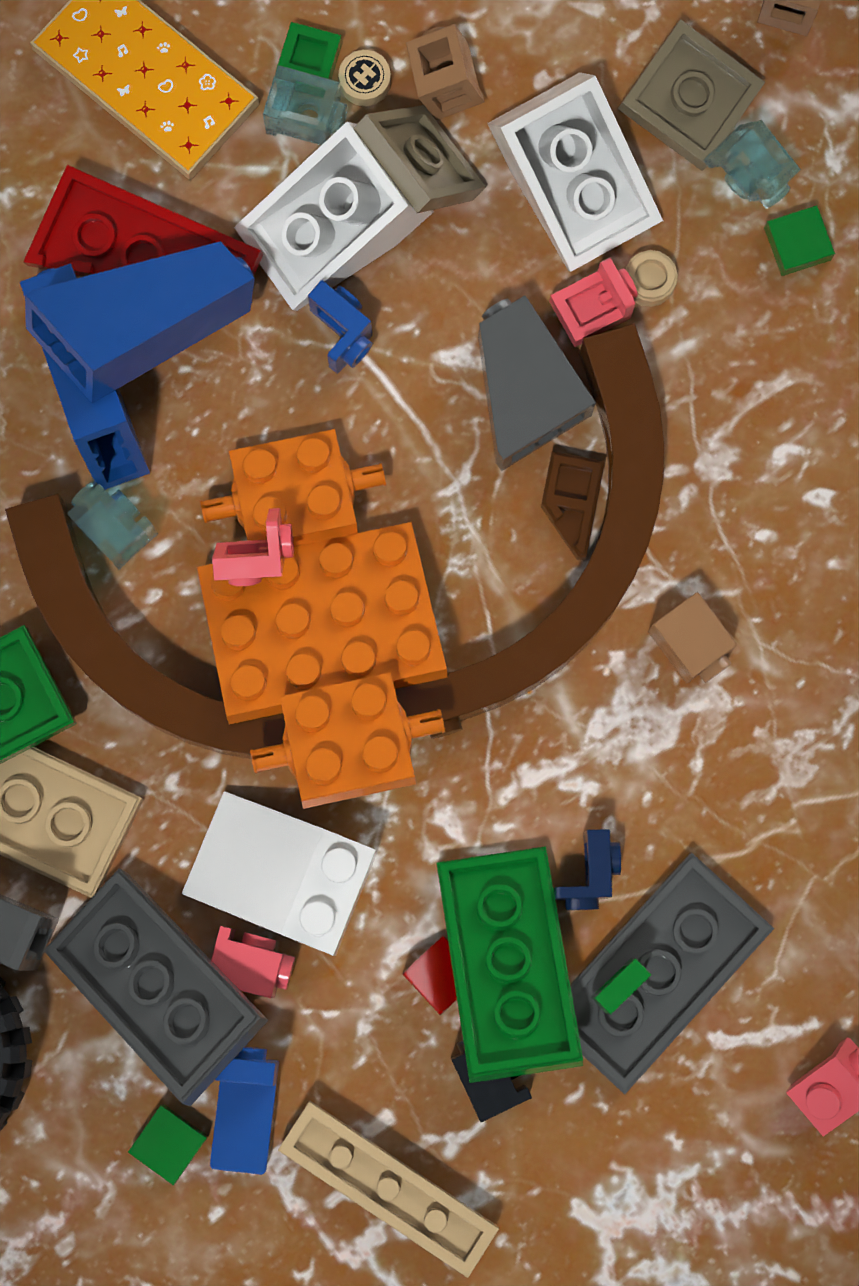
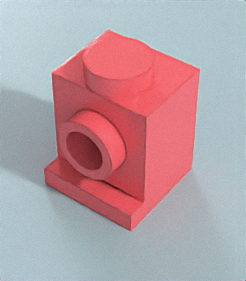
(252, 963)

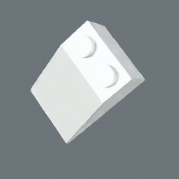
(576, 170)
(328, 218)
(280, 873)

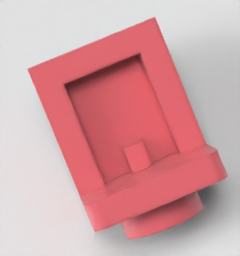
(595, 302)
(250, 561)
(830, 1089)

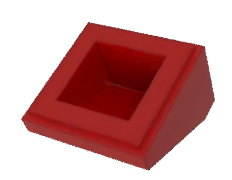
(434, 976)

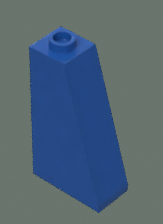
(137, 315)
(98, 428)

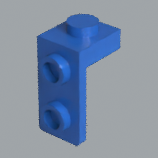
(245, 1113)

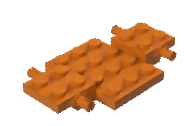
(330, 631)

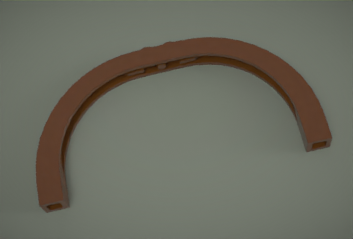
(635, 459)

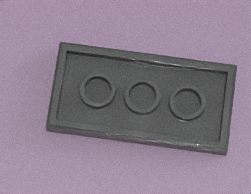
(691, 942)
(155, 987)

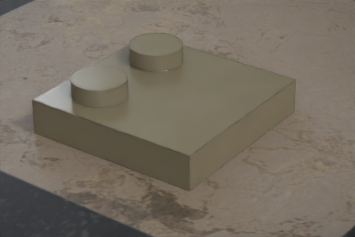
(691, 94)
(419, 158)

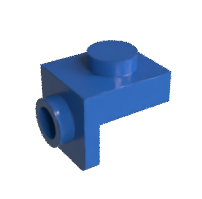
(342, 314)

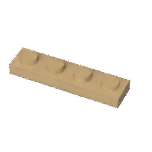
(388, 1189)

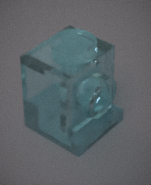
(300, 91)
(754, 164)
(111, 523)

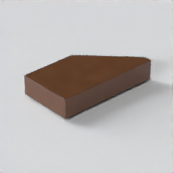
(572, 498)

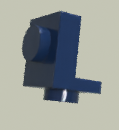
(600, 862)

